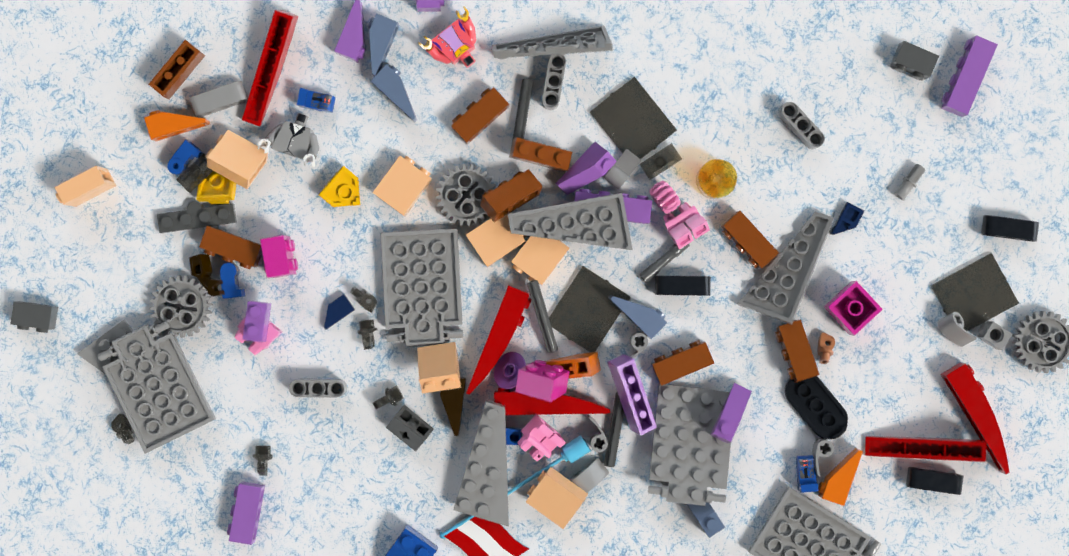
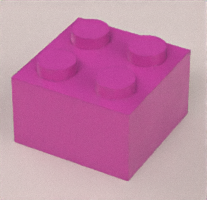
(279, 256)
(853, 308)
(542, 380)

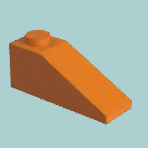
(165, 125)
(579, 365)
(839, 480)

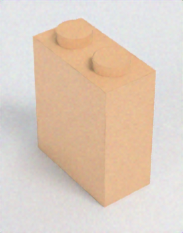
(236, 159)
(403, 185)
(84, 186)
(494, 240)
(539, 257)
(438, 367)
(556, 497)

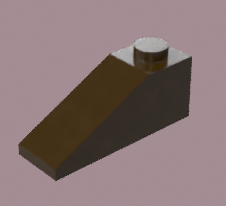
(453, 405)

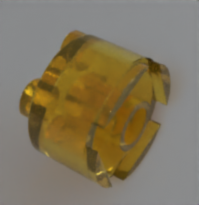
(727, 179)

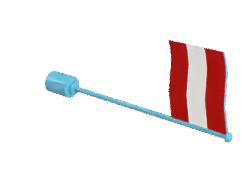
(489, 538)

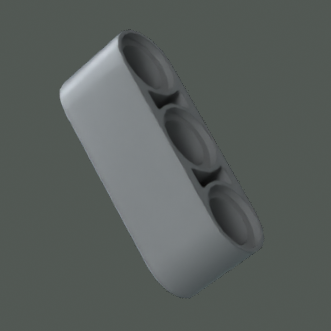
(555, 91)
(218, 99)
(810, 129)
(308, 385)

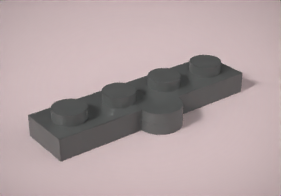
(196, 217)

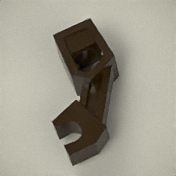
(202, 269)

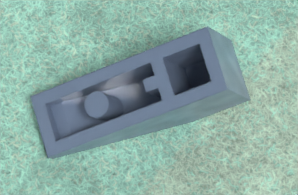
(381, 37)
(392, 86)
(645, 318)
(707, 518)

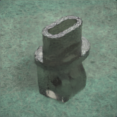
(362, 296)
(366, 330)
(392, 396)
(124, 431)
(262, 454)

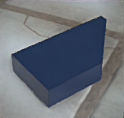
(847, 219)
(338, 310)

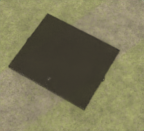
(633, 119)
(976, 292)
(586, 311)

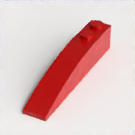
(270, 66)
(503, 328)
(523, 404)
(977, 410)
(926, 448)

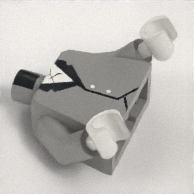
(293, 140)

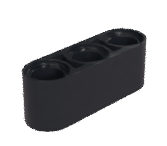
(1009, 228)
(683, 285)
(934, 480)

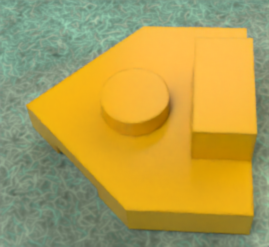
(216, 189)
(342, 189)

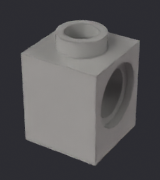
(1001, 338)

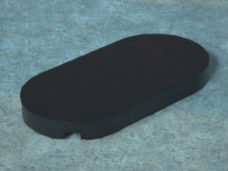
(817, 407)

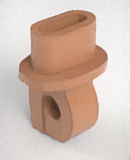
(824, 350)

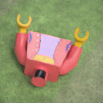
(454, 42)

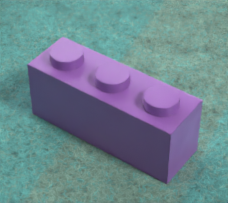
(246, 512)

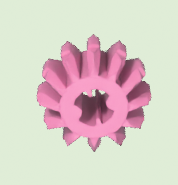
(665, 197)

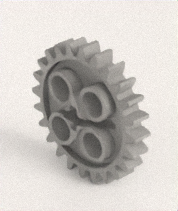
(452, 183)
(184, 290)
(1037, 357)

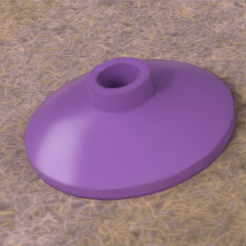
(507, 369)

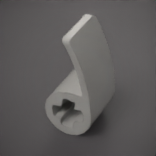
(622, 169)
(952, 328)
(639, 348)
(601, 435)
(816, 451)
(591, 476)

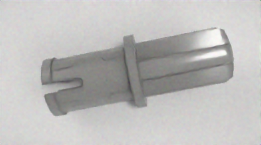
(909, 181)

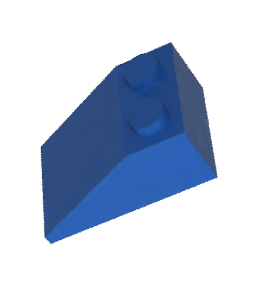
(412, 544)

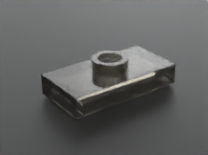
(660, 161)
(195, 174)

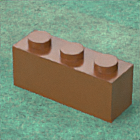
(176, 69)
(479, 115)
(540, 154)
(510, 195)
(749, 240)
(231, 247)
(796, 351)
(682, 362)

